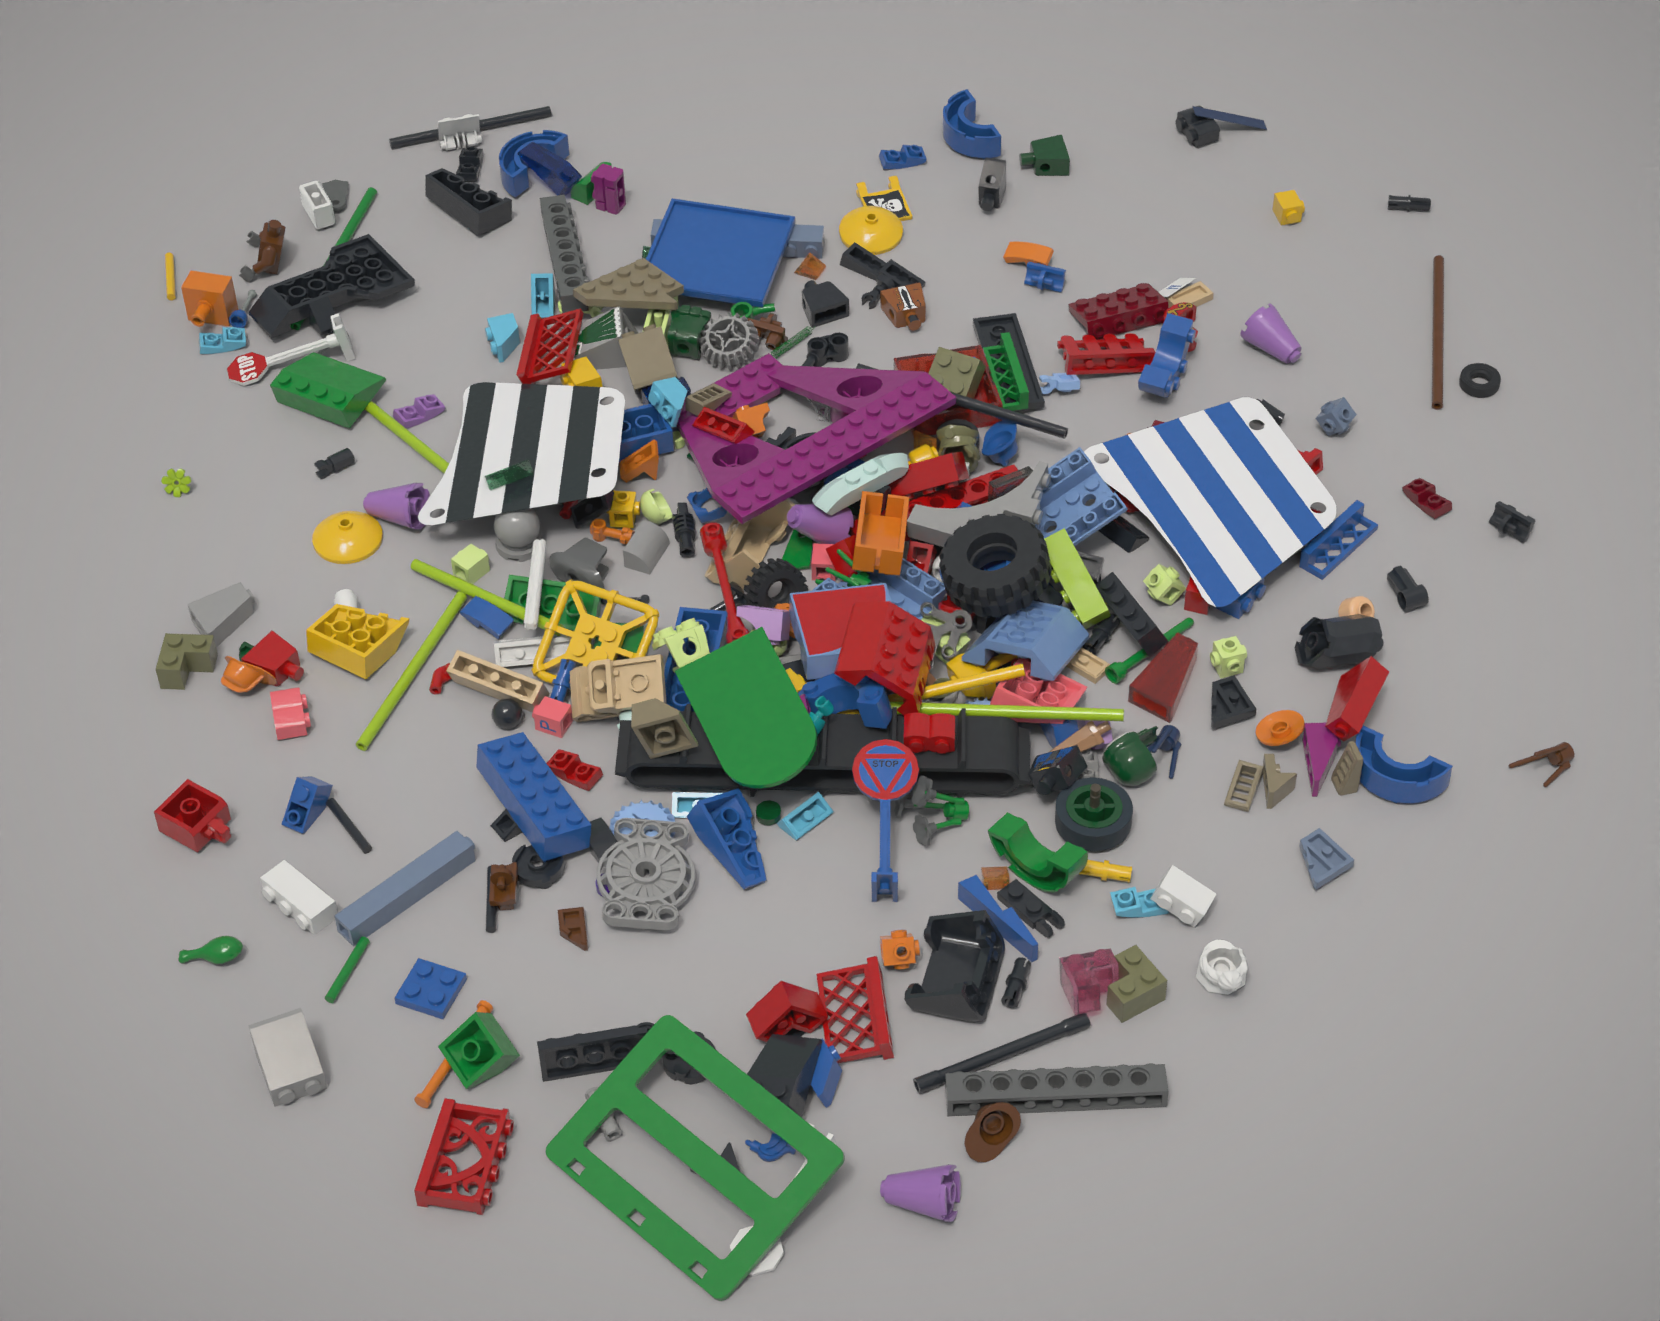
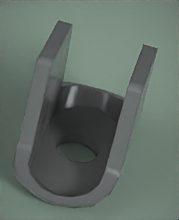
(581, 563)

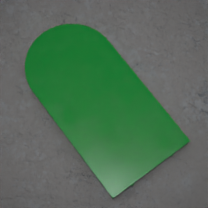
(750, 711)

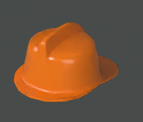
(243, 676)

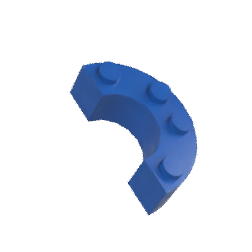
(963, 134)
(514, 169)
(1169, 360)
(866, 696)
(1398, 780)

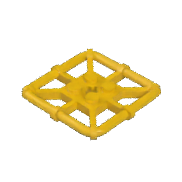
(590, 627)

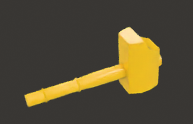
(958, 669)

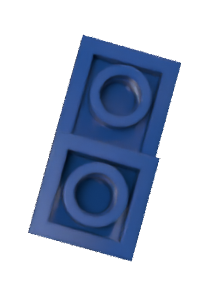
(908, 157)
(488, 616)

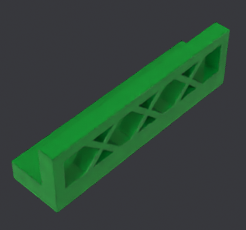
(1009, 362)

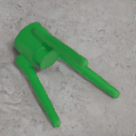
(854, 580)

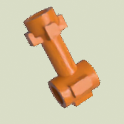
(600, 532)

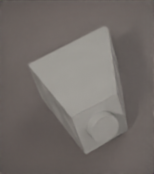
(222, 611)

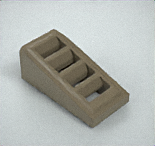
(703, 398)
(1248, 769)
(1348, 770)

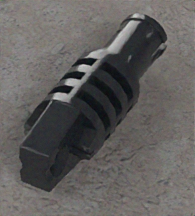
(684, 530)

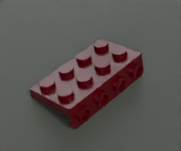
(1120, 310)

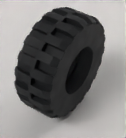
(1002, 589)

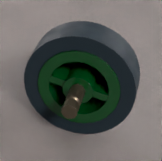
(1094, 814)

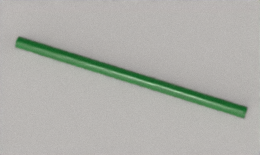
(350, 228)

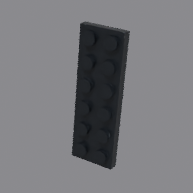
(988, 334)

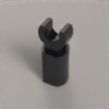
(334, 463)

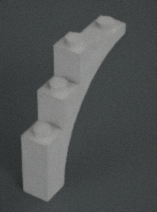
(937, 524)

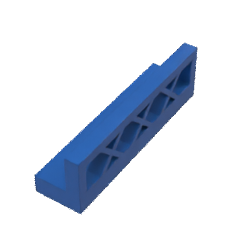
(1332, 538)

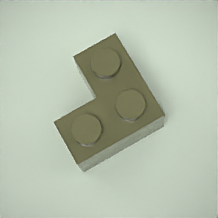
(183, 655)
(1138, 985)

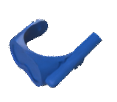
(697, 499)

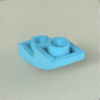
(230, 339)
(1133, 904)

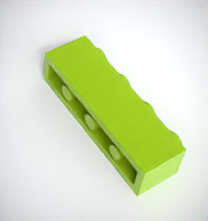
(1075, 580)

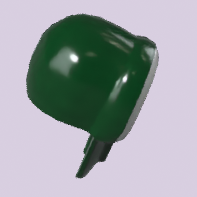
(1130, 758)

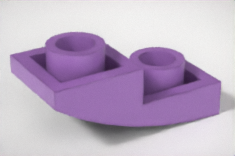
(422, 411)

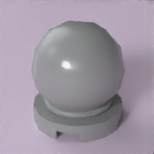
(516, 533)

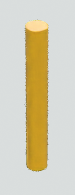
(170, 276)

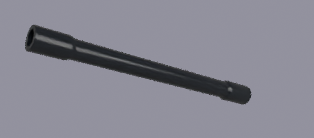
(1065, 1027)

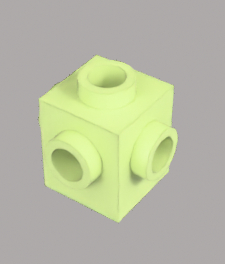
(1164, 584)
(1228, 656)

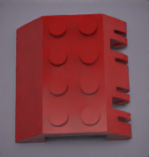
(889, 649)

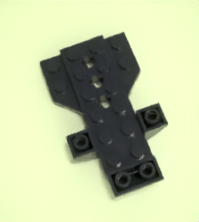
(352, 272)

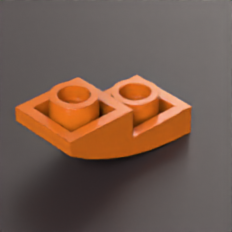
(1027, 252)

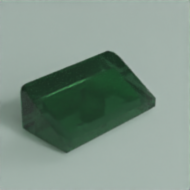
(508, 474)

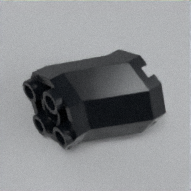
(1338, 641)

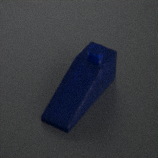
(551, 168)

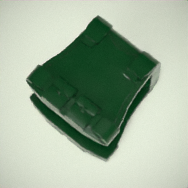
(685, 331)

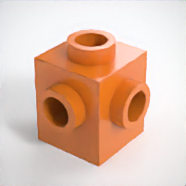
(890, 944)

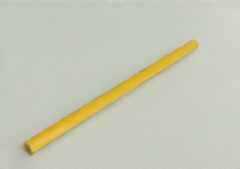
(960, 684)

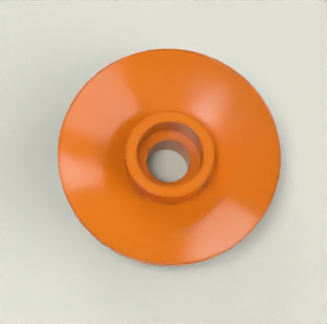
(1280, 727)

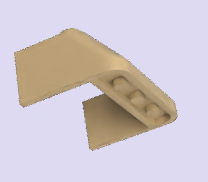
(749, 543)

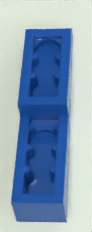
(977, 898)

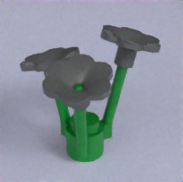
(955, 809)

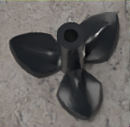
(738, 596)

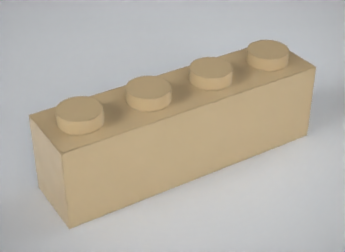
(496, 680)

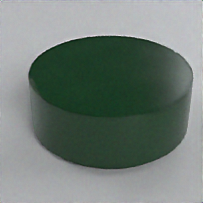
(768, 812)

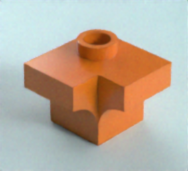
(753, 417)

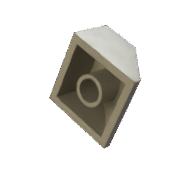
(661, 728)

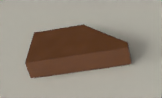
(573, 926)

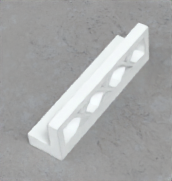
(523, 650)

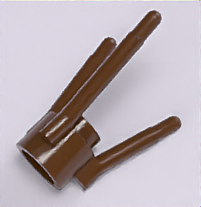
(1557, 755)

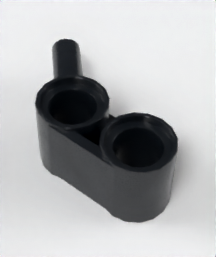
(832, 346)

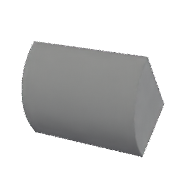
(645, 547)

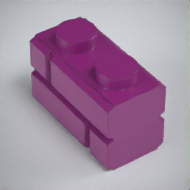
(609, 189)

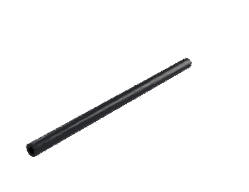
(1004, 414)

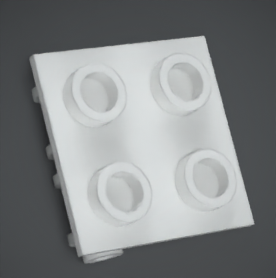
(459, 129)

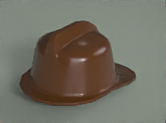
(991, 1131)

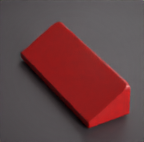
(722, 426)

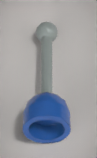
(238, 315)

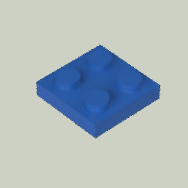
(430, 988)

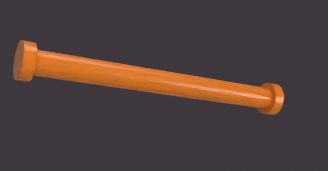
(423, 1098)

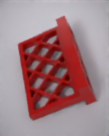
(535, 347)
(876, 1004)

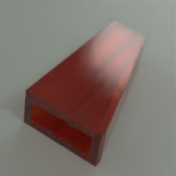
(1165, 678)

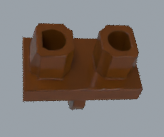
(771, 330)
(503, 886)

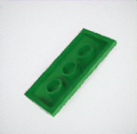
(517, 593)

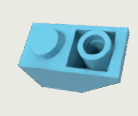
(504, 335)
(668, 399)

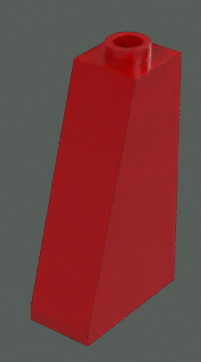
(1355, 698)

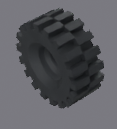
(766, 576)

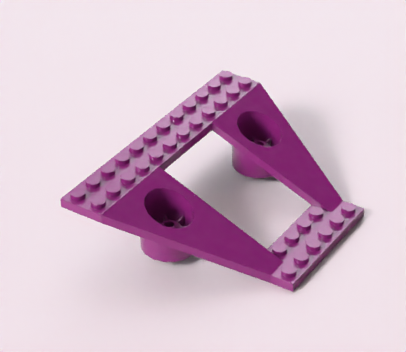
(865, 413)

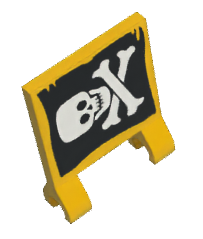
(889, 199)

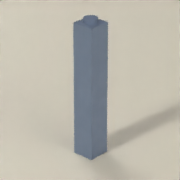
(405, 887)

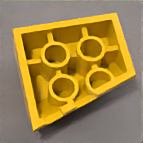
(355, 639)

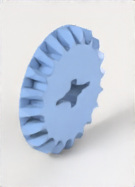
(642, 811)

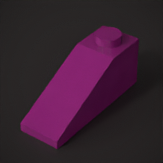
(1319, 752)

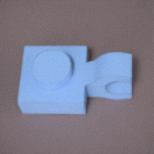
(1061, 381)

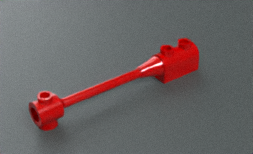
(714, 546)

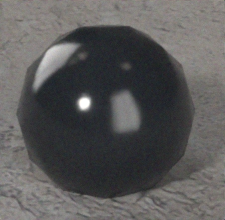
(507, 713)

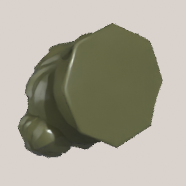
(960, 439)

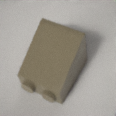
(646, 357)

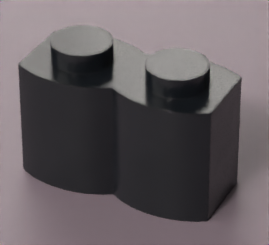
(1196, 128)

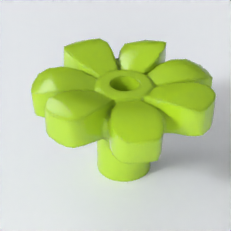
(176, 482)

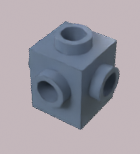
(1336, 416)

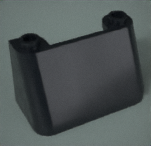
(960, 968)

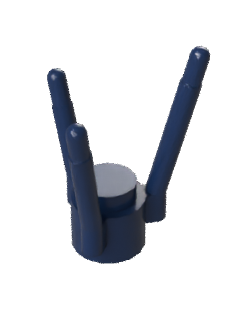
(1168, 740)

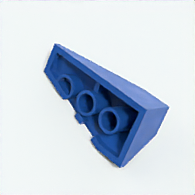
(727, 831)

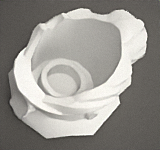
(1222, 967)

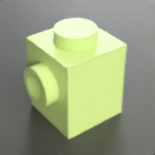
(470, 564)

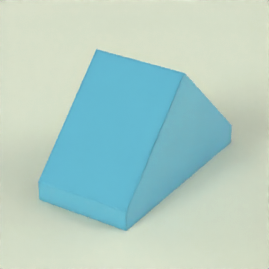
(543, 294)

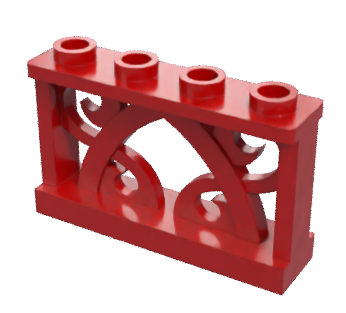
(448, 1126)

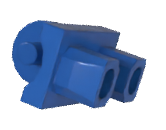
(1045, 277)

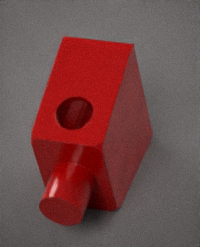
(275, 657)

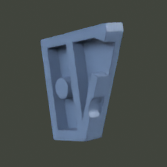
(1323, 858)

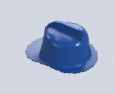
(1001, 442)

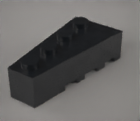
(467, 202)

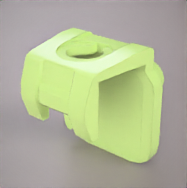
(674, 641)

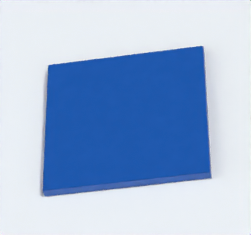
(721, 250)

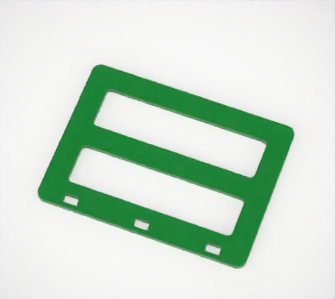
(769, 1214)

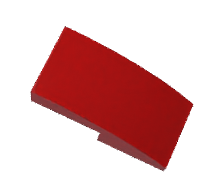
(571, 769)

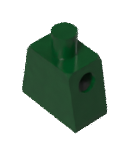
(1047, 157)

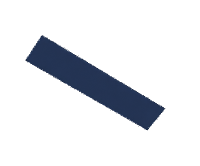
(1228, 117)

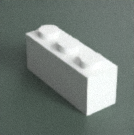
(298, 897)

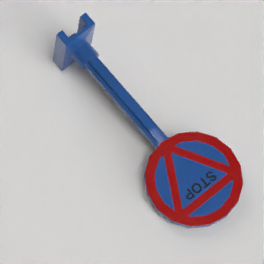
(885, 773)

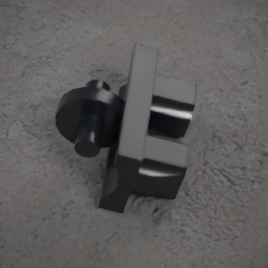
(1511, 521)

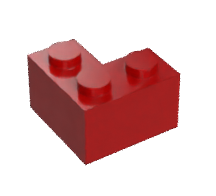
(786, 1008)

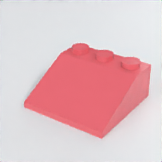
(1036, 692)

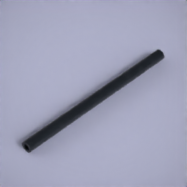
(484, 124)

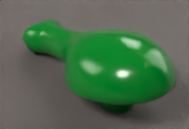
(216, 951)

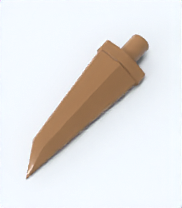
(1086, 737)

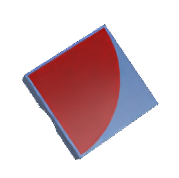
(821, 622)

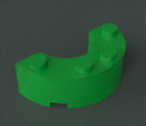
(1032, 860)

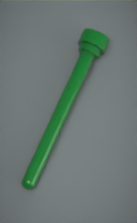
(1117, 671)

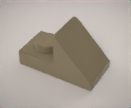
(1276, 784)

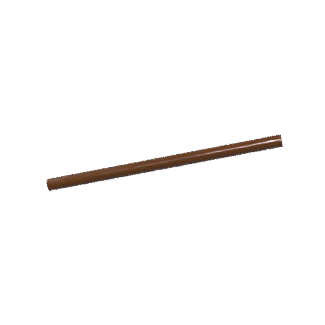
(1438, 332)

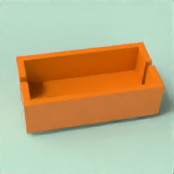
(878, 537)

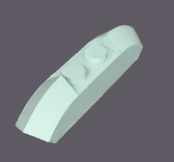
(866, 477)

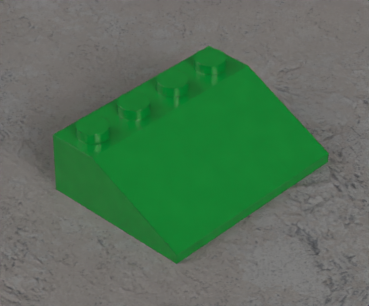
(326, 388)

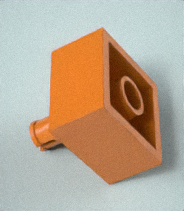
(209, 298)

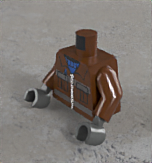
(270, 250)

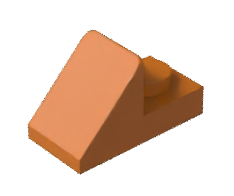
(640, 461)

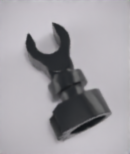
(873, 296)

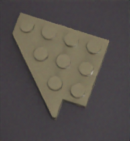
(632, 287)

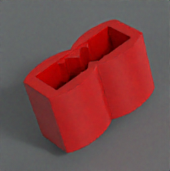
(929, 732)

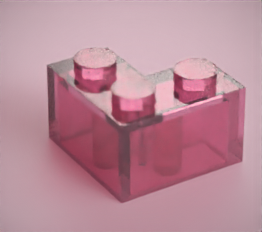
(1086, 977)

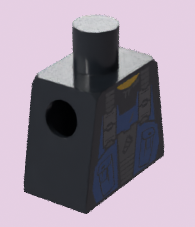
(1050, 769)

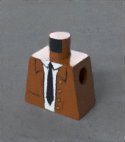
(904, 306)

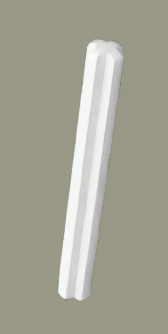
(535, 584)

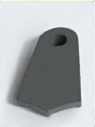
(337, 193)

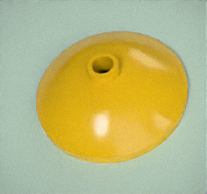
(871, 228)
(347, 537)

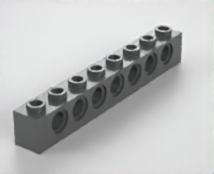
(564, 250)
(1058, 1089)

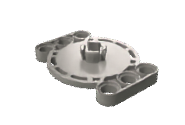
(626, 880)

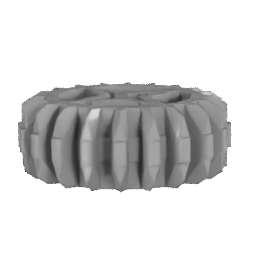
(733, 347)

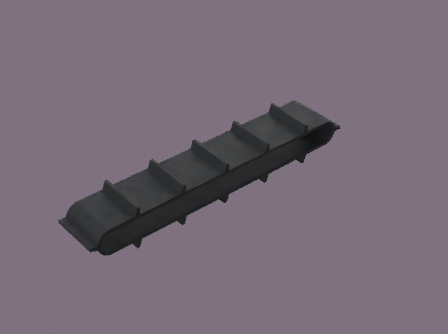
(987, 757)

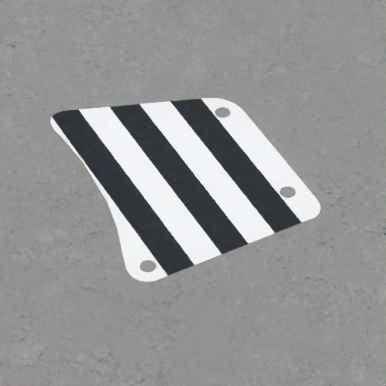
(551, 425)

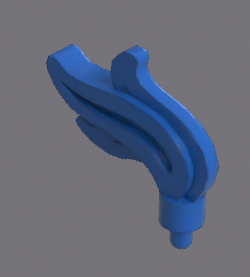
(772, 1150)

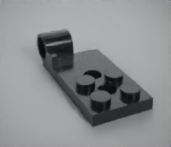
(609, 1044)

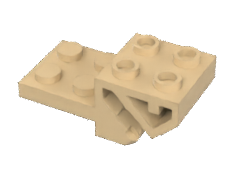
(613, 686)

